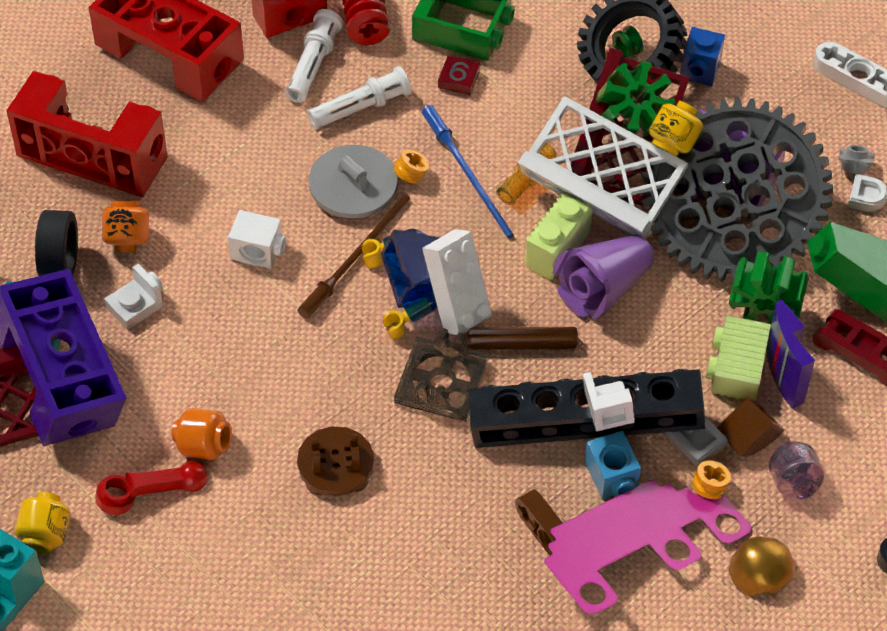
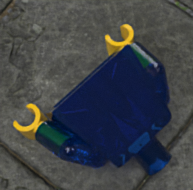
(407, 275)

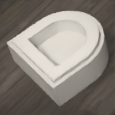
(867, 194)

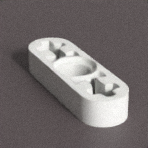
(834, 70)

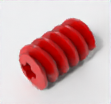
(366, 21)

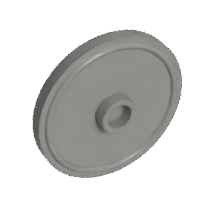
(353, 181)

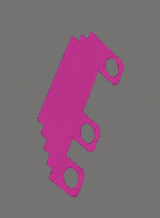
(627, 524)

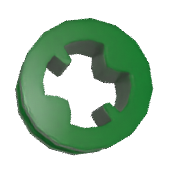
(628, 41)

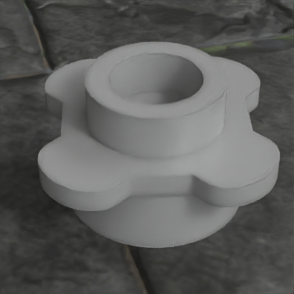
(856, 159)

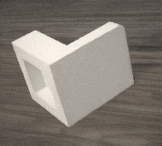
(608, 403)

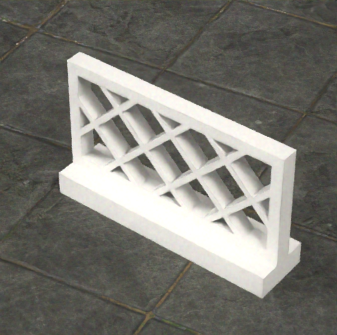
(604, 204)

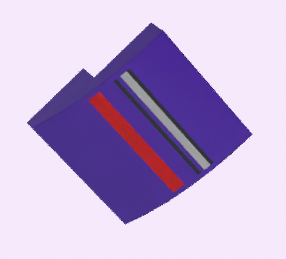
(787, 357)

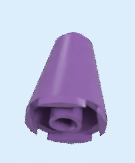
(601, 273)

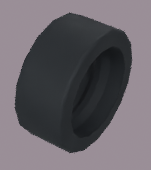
(56, 242)

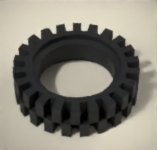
(599, 28)

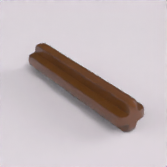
(523, 338)

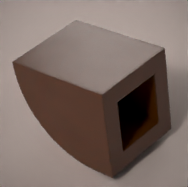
(750, 428)

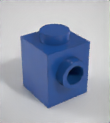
(702, 56)

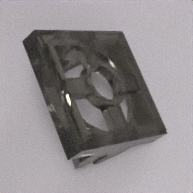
(439, 399)

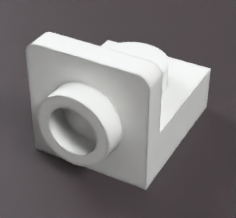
(136, 299)

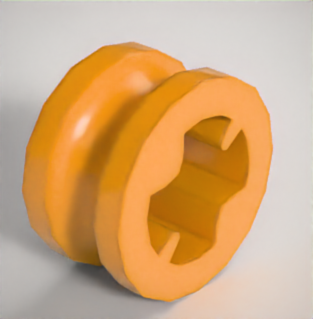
(411, 166)
(711, 480)

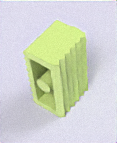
(560, 230)
(740, 357)

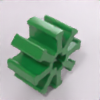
(622, 86)
(762, 285)

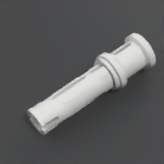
(317, 45)
(374, 89)

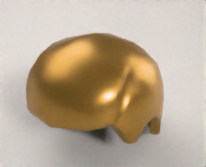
(762, 566)

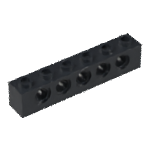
(570, 421)

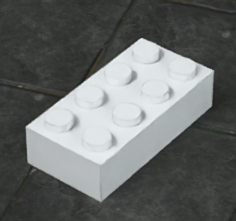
(457, 281)

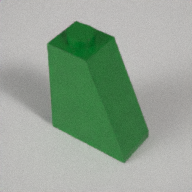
(853, 265)

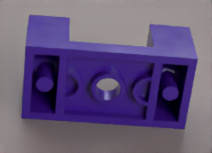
(74, 387)

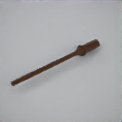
(325, 288)

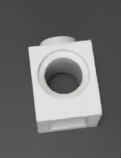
(256, 239)

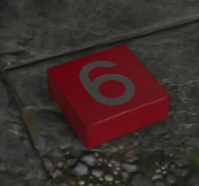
(459, 75)

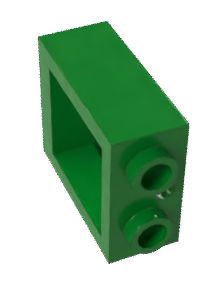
(457, 38)

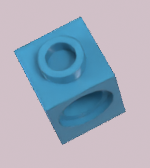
(616, 452)

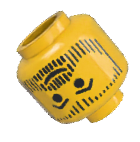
(676, 128)
(42, 522)

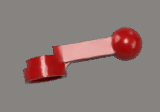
(190, 477)

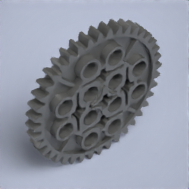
(793, 216)

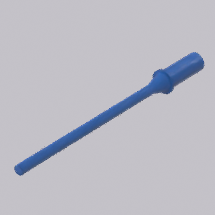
(443, 135)

